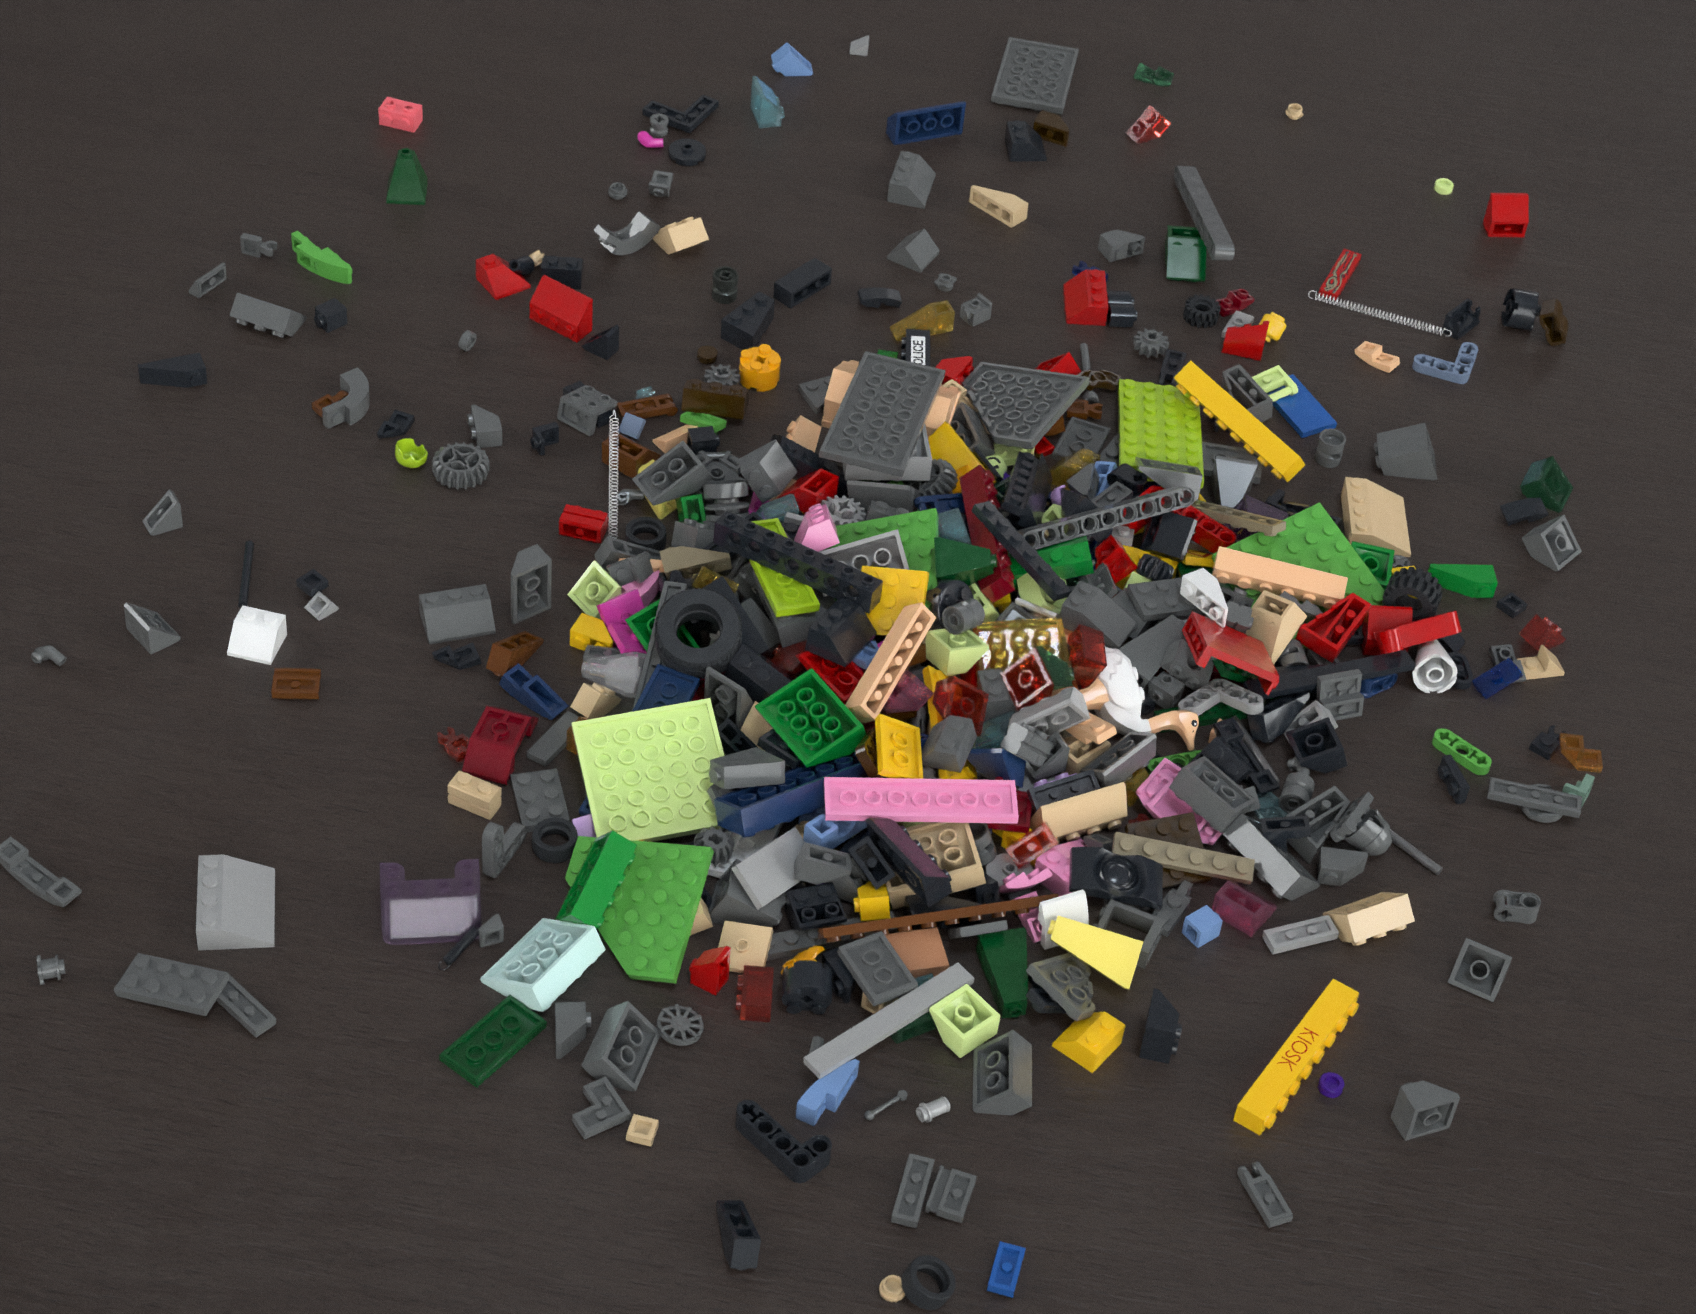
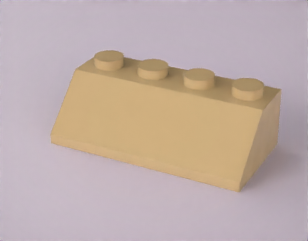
(1084, 813)

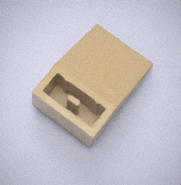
(1275, 622)

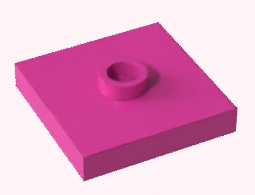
(620, 608)
(625, 638)

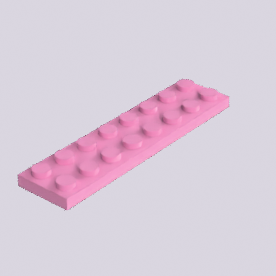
(920, 800)

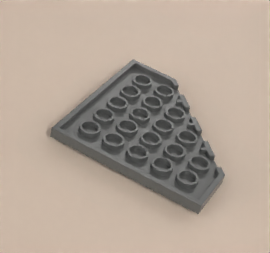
(1020, 402)

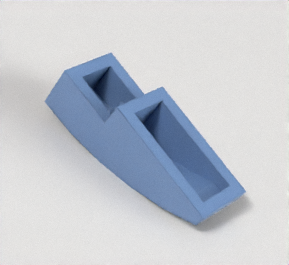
(826, 1093)

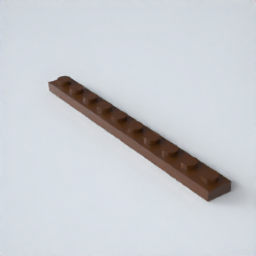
(929, 919)

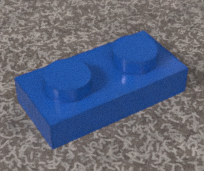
(1006, 1269)

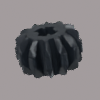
(1154, 568)

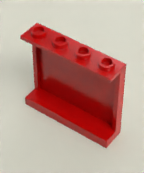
(1231, 646)

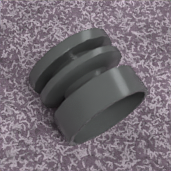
(726, 498)

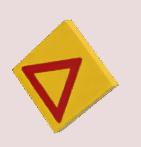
(1198, 558)

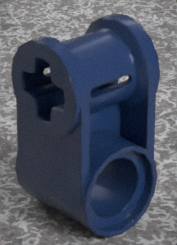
(1375, 685)

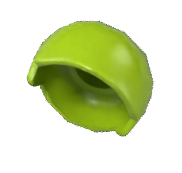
(409, 454)

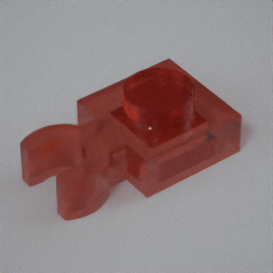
(454, 745)

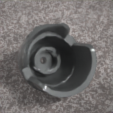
(1371, 835)

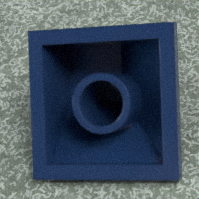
(998, 763)

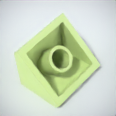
(593, 589)

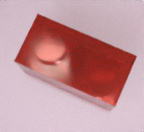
(756, 993)

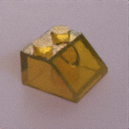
(1071, 465)

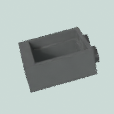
(1136, 919)

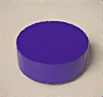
(1331, 1085)

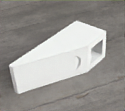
(1205, 593)

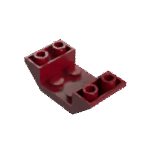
(495, 743)

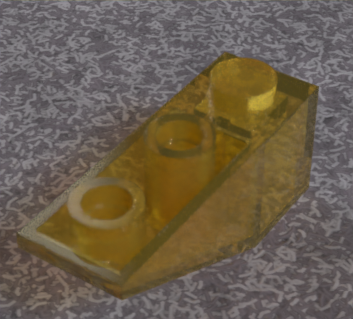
(935, 316)

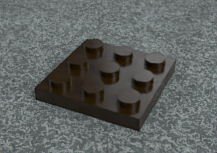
(1174, 829)

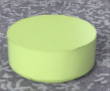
(1443, 186)

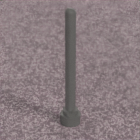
(1091, 396)

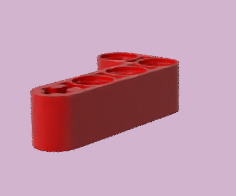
(1417, 632)

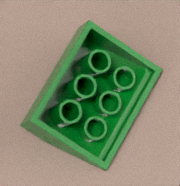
(812, 720)

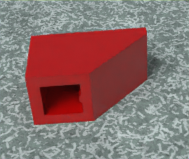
(956, 368)

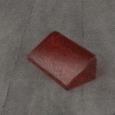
(1031, 845)

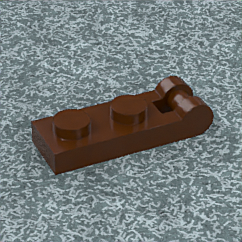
(648, 407)

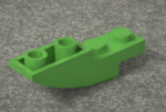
(321, 262)

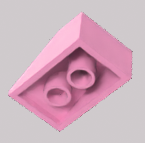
(1058, 862)

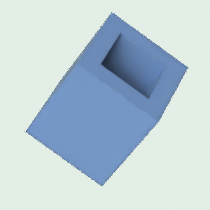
(1202, 926)

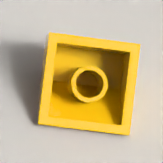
(1091, 1040)

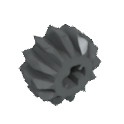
(718, 841)

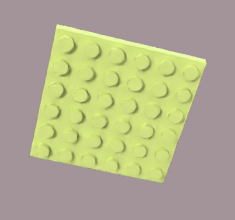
(650, 770)

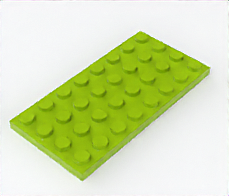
(1158, 425)

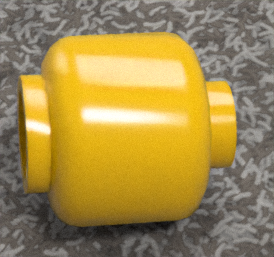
(1276, 326)

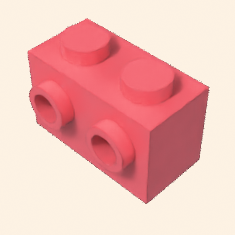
(400, 114)

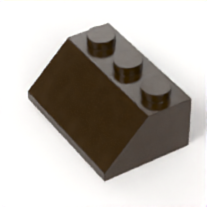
(715, 399)

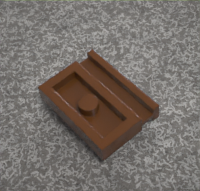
(296, 683)

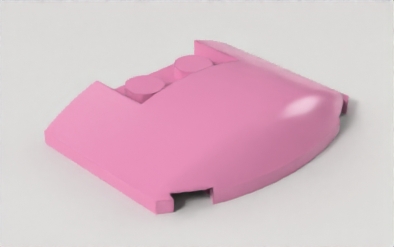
(1162, 801)

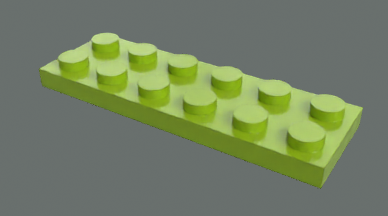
(783, 593)

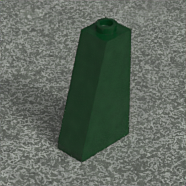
(1005, 966)

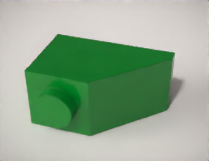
(691, 508)

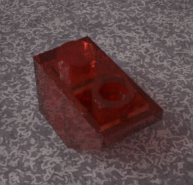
(1148, 126)
(1542, 632)

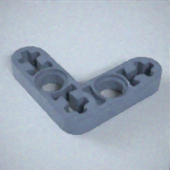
(1428, 365)

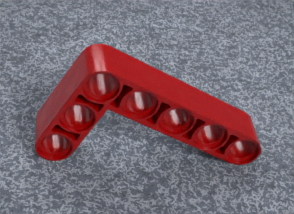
(1207, 533)

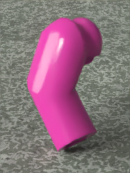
(648, 141)

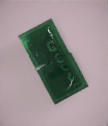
(1160, 77)

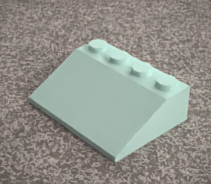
(545, 962)

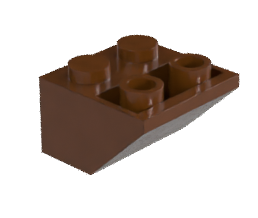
(630, 456)

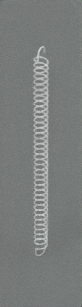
(1422, 324)
(612, 476)

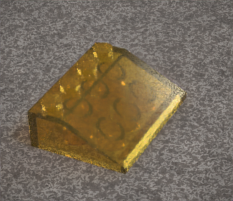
(1015, 638)

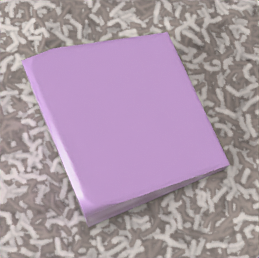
(584, 826)

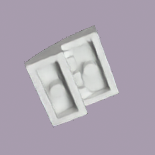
(1069, 906)

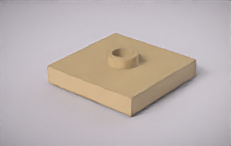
(747, 943)

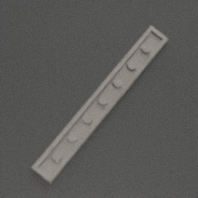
(886, 1021)

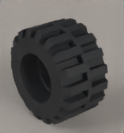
(1417, 584)

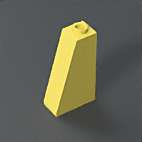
(1102, 950)

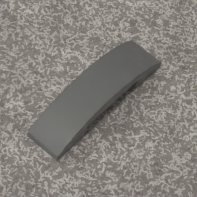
(34, 876)

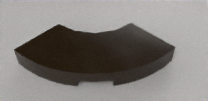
(1101, 379)

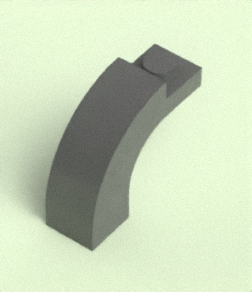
(631, 238)
(354, 405)

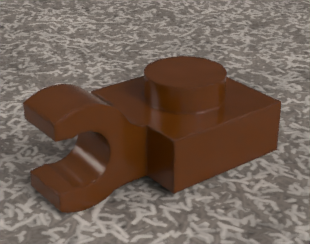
(327, 400)

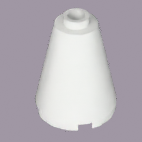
(1433, 668)

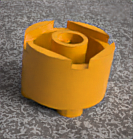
(759, 368)

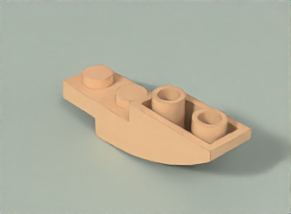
(1091, 730)

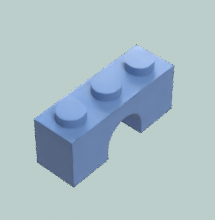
(830, 833)

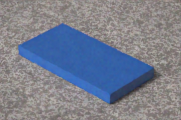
(1303, 411)

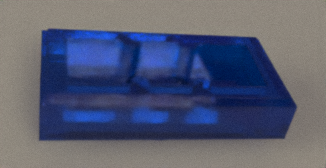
(1497, 678)

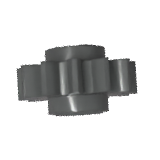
(1150, 343)
(722, 375)

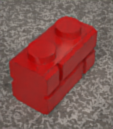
(583, 523)

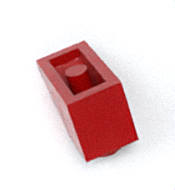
(711, 969)

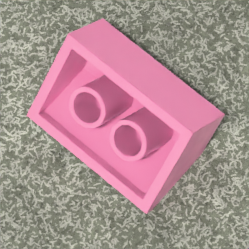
(817, 529)

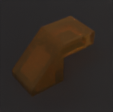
(1583, 759)

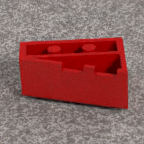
(1335, 627)

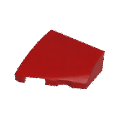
(1246, 340)
(1115, 557)

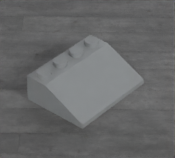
(917, 468)
(234, 904)

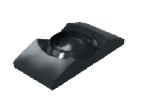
(1116, 876)

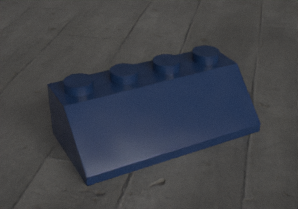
(926, 123)

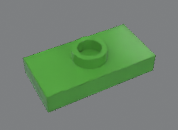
(703, 420)

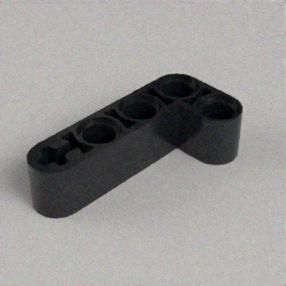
(796, 1160)

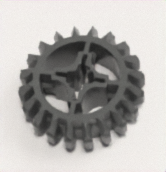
(460, 465)
(942, 480)

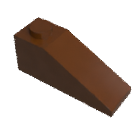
(511, 651)

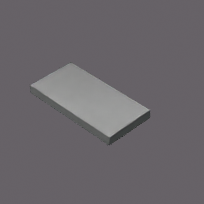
(770, 869)

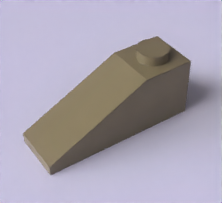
(690, 560)

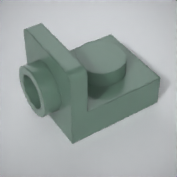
(1581, 788)

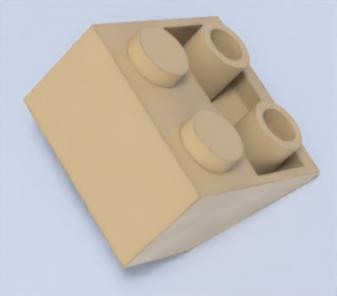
(681, 235)
(1082, 754)

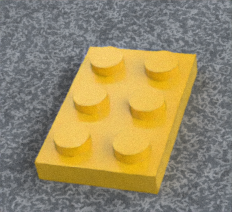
(898, 748)

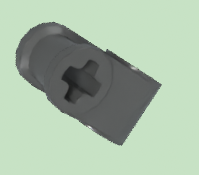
(1517, 907)

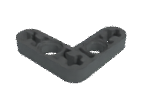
(500, 847)

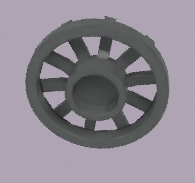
(679, 1025)

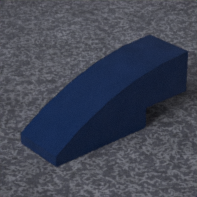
(532, 692)

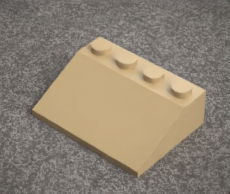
(1374, 516)
(953, 850)

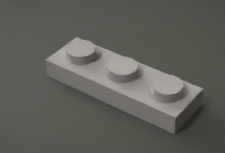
(1300, 934)

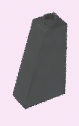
(1148, 649)

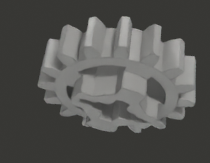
(844, 510)

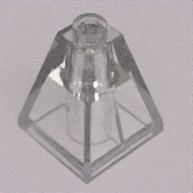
(616, 672)

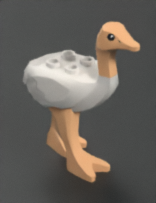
(1119, 701)

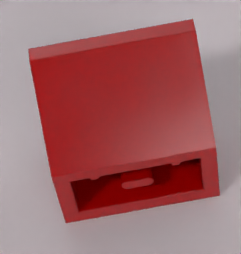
(1507, 215)
(813, 489)

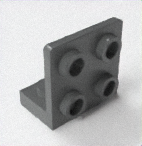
(582, 408)

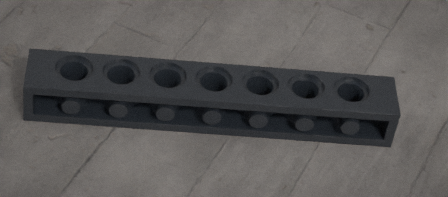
(797, 561)

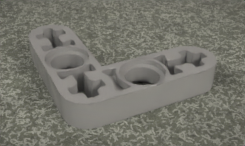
(1222, 691)

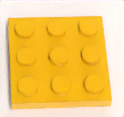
(899, 590)

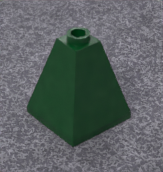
(407, 180)
(962, 561)

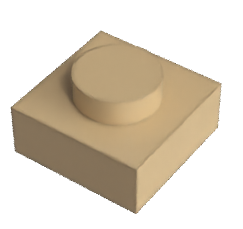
(642, 1130)

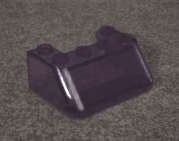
(429, 908)

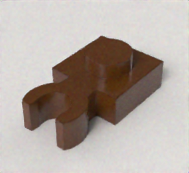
(1081, 409)

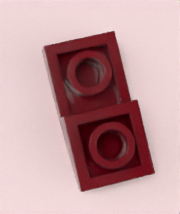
(1235, 300)

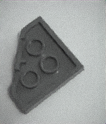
(1066, 983)

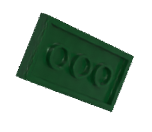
(493, 1041)

